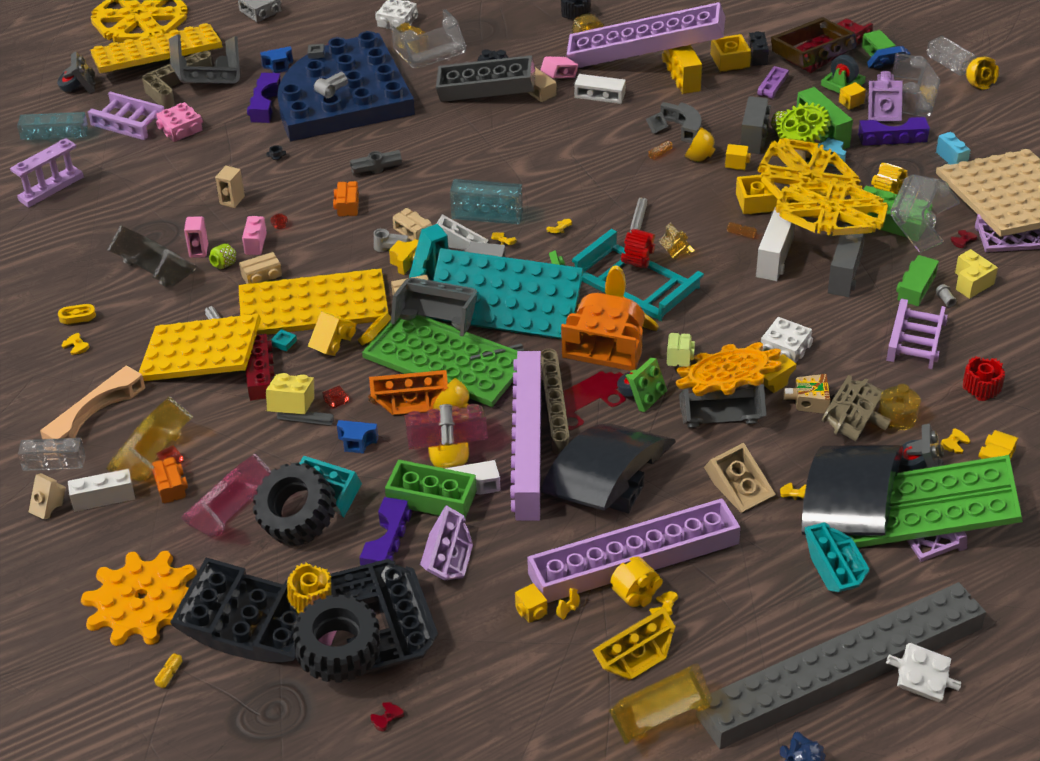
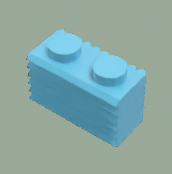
(952, 149)

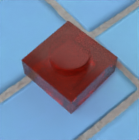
(335, 397)
(168, 453)

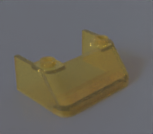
(149, 438)
(660, 702)

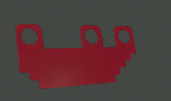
(595, 387)

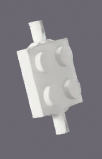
(924, 672)

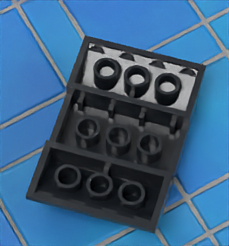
(600, 463)
(851, 488)
(225, 605)

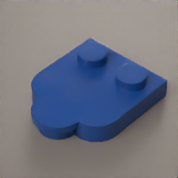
(886, 56)

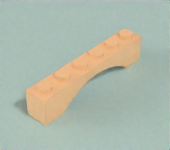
(119, 387)

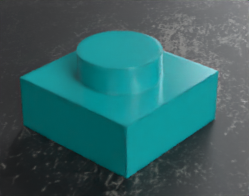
(283, 340)

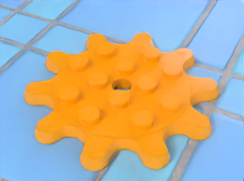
(729, 369)
(119, 603)

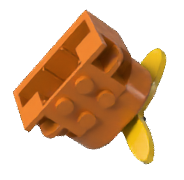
(606, 327)

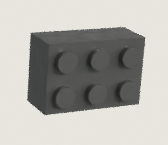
(755, 124)

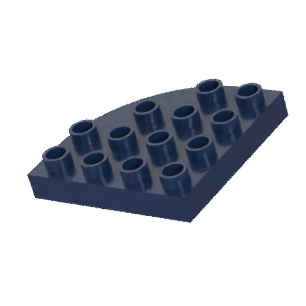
(371, 96)

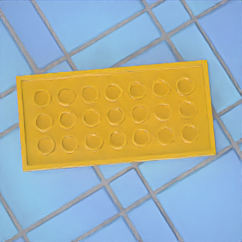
(153, 48)
(298, 301)

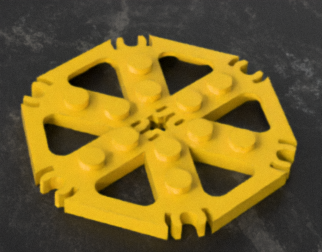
(137, 14)
(799, 171)
(831, 208)

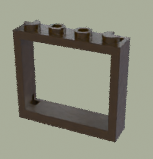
(843, 41)

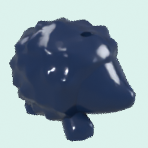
(802, 749)

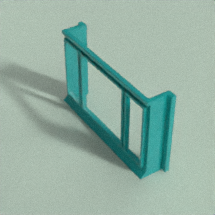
(608, 243)

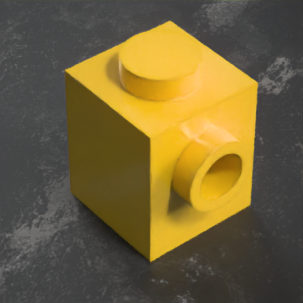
(852, 95)
(737, 156)
(530, 603)

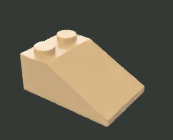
(739, 478)

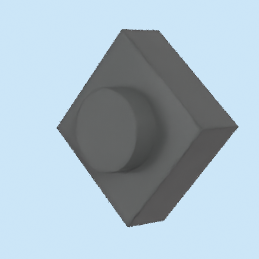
(316, 51)
(657, 122)

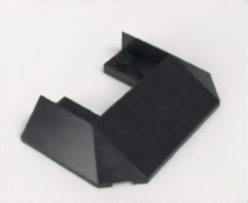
(401, 604)

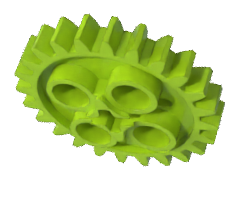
(804, 123)

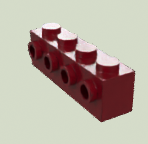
(259, 369)

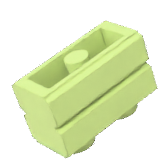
(680, 349)

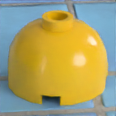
(982, 72)
(701, 146)
(455, 394)
(449, 455)

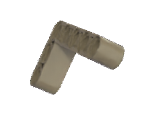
(158, 82)

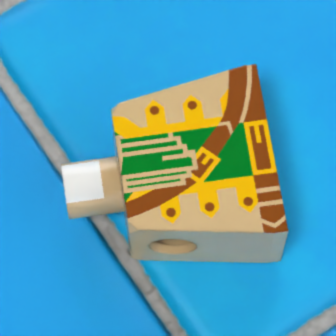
(810, 393)

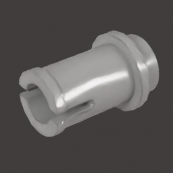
(944, 293)

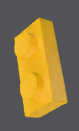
(377, 326)

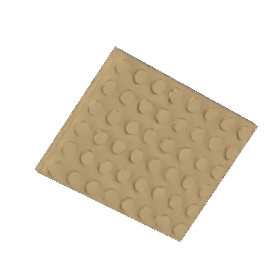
(999, 189)

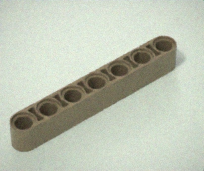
(554, 400)

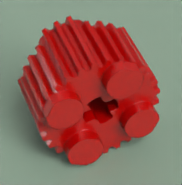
(637, 248)
(983, 377)

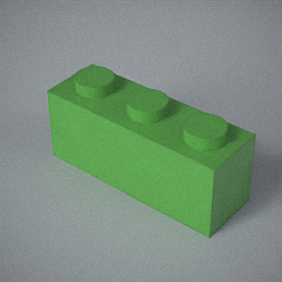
(917, 280)

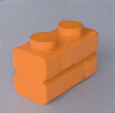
(346, 198)
(169, 480)

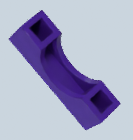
(260, 107)
(874, 133)
(393, 517)

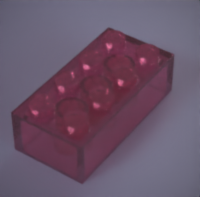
(424, 428)

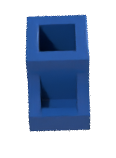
(277, 59)
(356, 435)

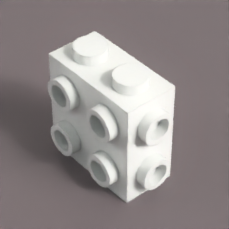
(395, 13)
(788, 337)

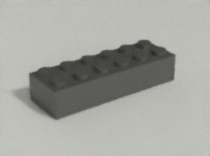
(486, 78)

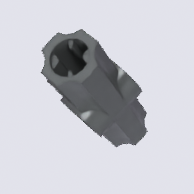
(375, 162)

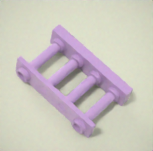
(122, 125)
(53, 184)
(902, 324)

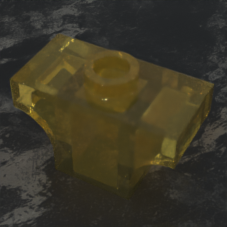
(675, 242)

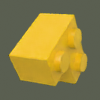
(329, 332)

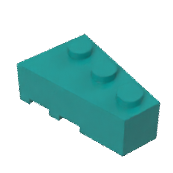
(428, 250)
(343, 481)

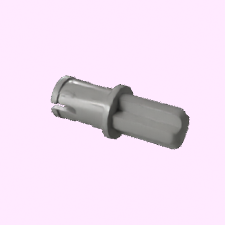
(446, 424)

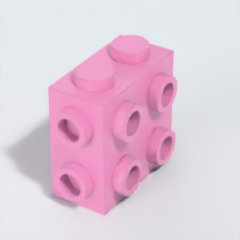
(179, 122)

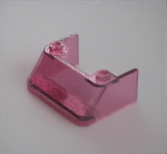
(227, 497)

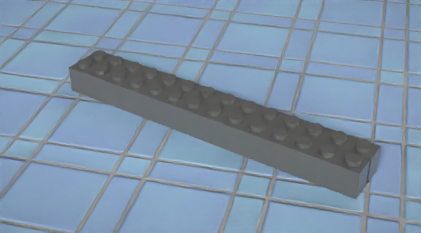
(838, 665)

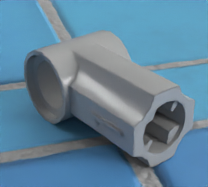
(329, 86)
(384, 240)

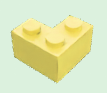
(974, 273)

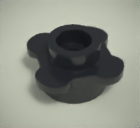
(276, 152)

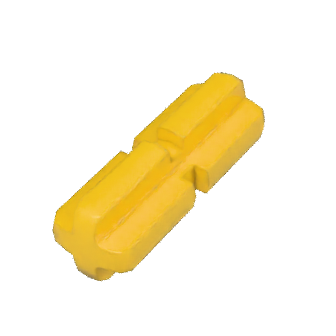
(166, 673)

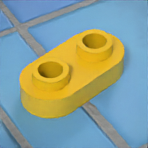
(76, 314)

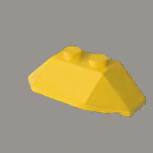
(637, 646)

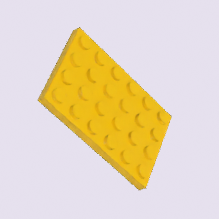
(200, 347)

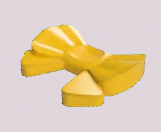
(561, 225)
(500, 236)
(79, 345)
(950, 444)
(787, 490)
(668, 600)
(563, 608)

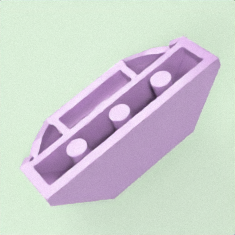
(448, 546)

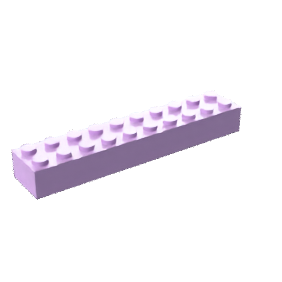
(647, 35)
(527, 435)
(657, 541)

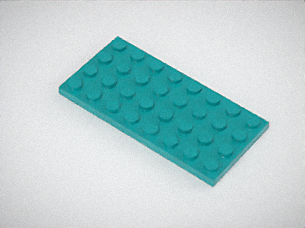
(513, 291)

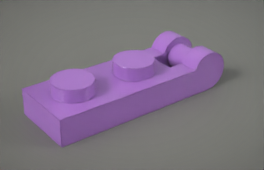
(773, 82)

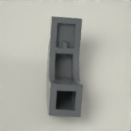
(685, 116)

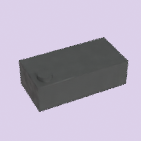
(845, 264)

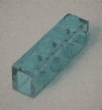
(52, 125)

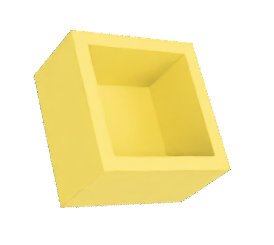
(290, 393)

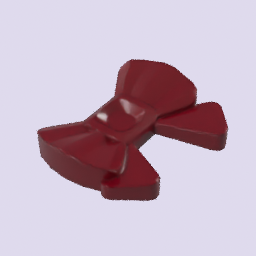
(966, 236)
(391, 712)

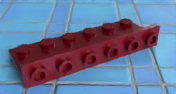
(859, 31)

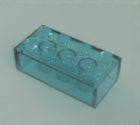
(486, 201)

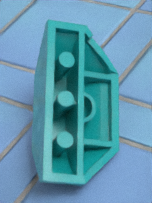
(836, 557)

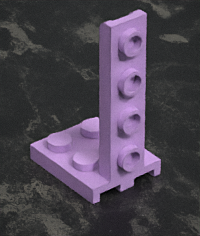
(885, 98)

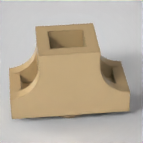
(45, 496)

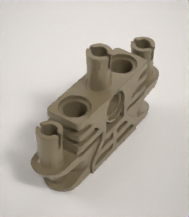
(855, 407)

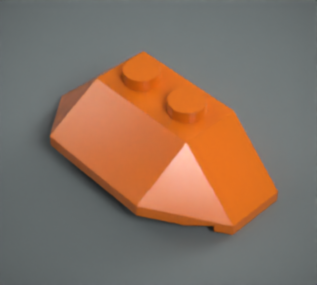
(408, 391)

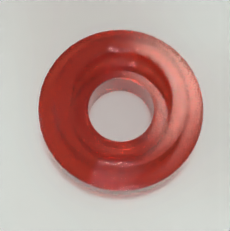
(279, 221)

